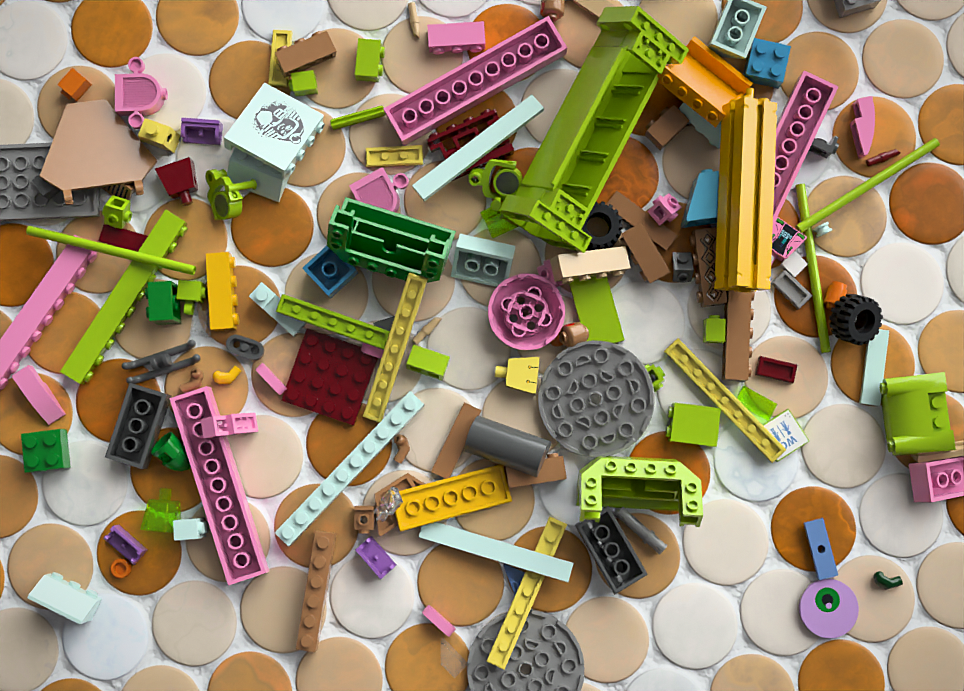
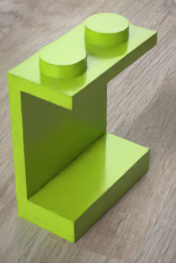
(693, 424)

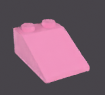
(937, 479)

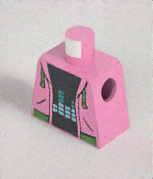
(784, 240)

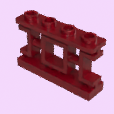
(465, 130)

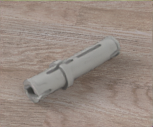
(644, 533)

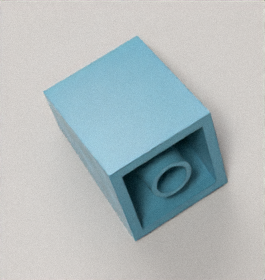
(702, 200)

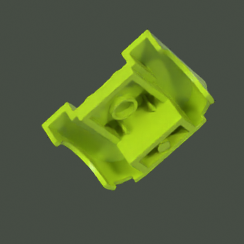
(916, 414)

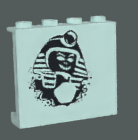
(275, 129)

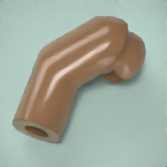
(195, 381)
(403, 448)

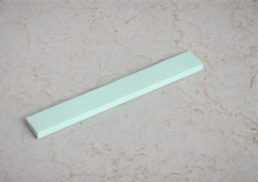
(478, 147)
(497, 550)

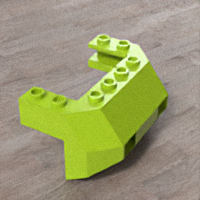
(639, 485)

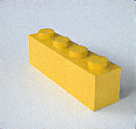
(221, 291)

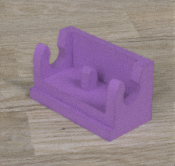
(201, 131)
(125, 544)
(375, 557)

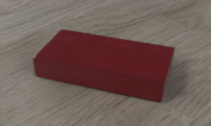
(776, 369)

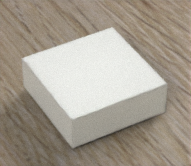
(794, 264)

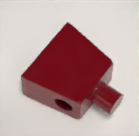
(179, 179)

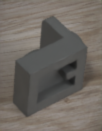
(823, 149)

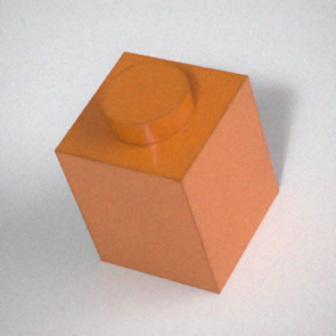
(74, 85)

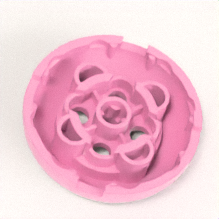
(504, 303)

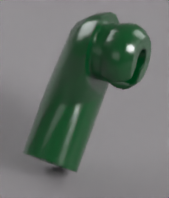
(885, 582)

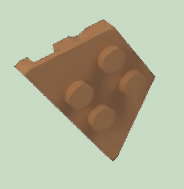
(404, 482)

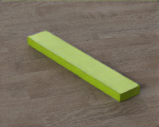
(332, 321)

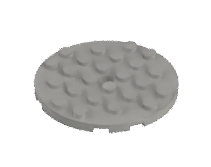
(624, 393)
(542, 644)

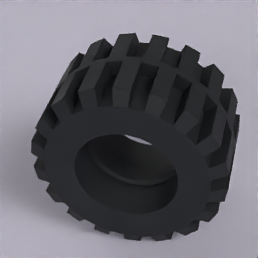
(614, 222)
(844, 316)

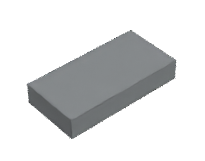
(791, 289)

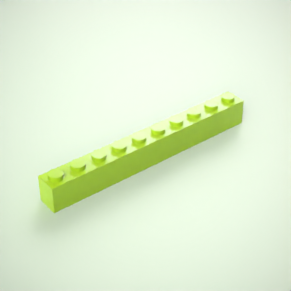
(122, 300)

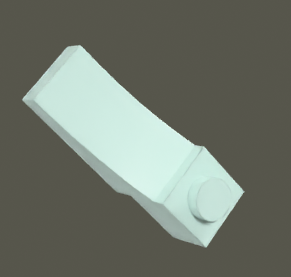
(269, 301)

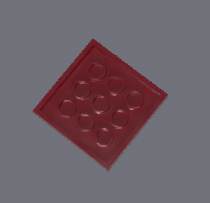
(329, 377)

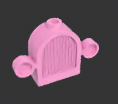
(138, 94)
(379, 190)

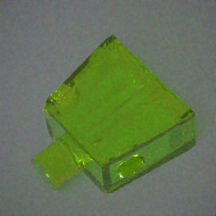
(161, 513)

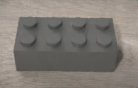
(138, 426)

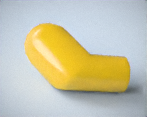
(226, 378)

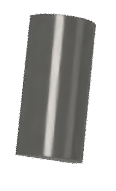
(507, 446)
(611, 551)

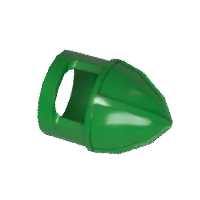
(171, 452)

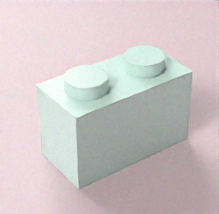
(190, 528)

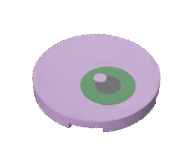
(828, 608)

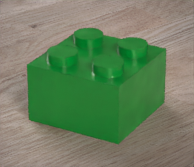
(163, 303)
(45, 450)

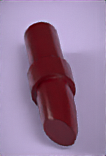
(882, 157)

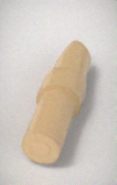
(414, 20)
(426, 330)

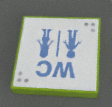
(787, 432)

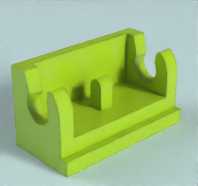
(427, 362)

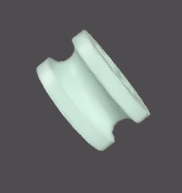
(822, 229)

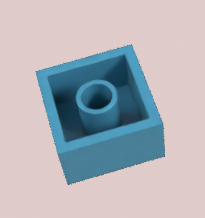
(766, 63)
(329, 271)

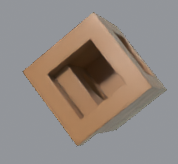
(366, 511)

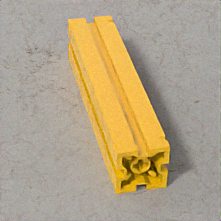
(746, 194)

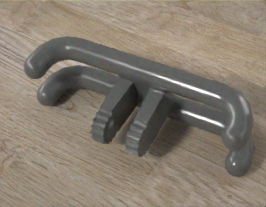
(161, 363)

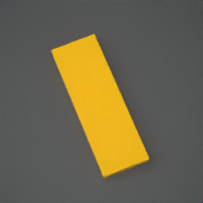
(452, 497)

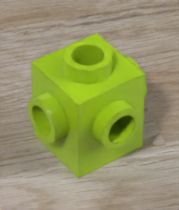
(117, 212)
(658, 373)

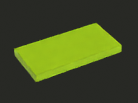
(597, 309)

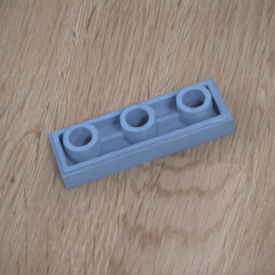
(823, 560)

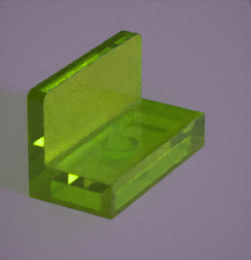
(496, 222)

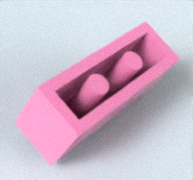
(456, 37)

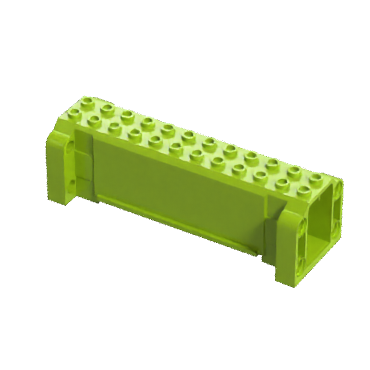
(592, 127)

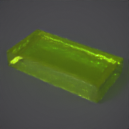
(756, 403)

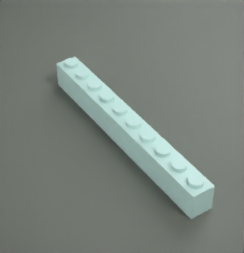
(349, 469)

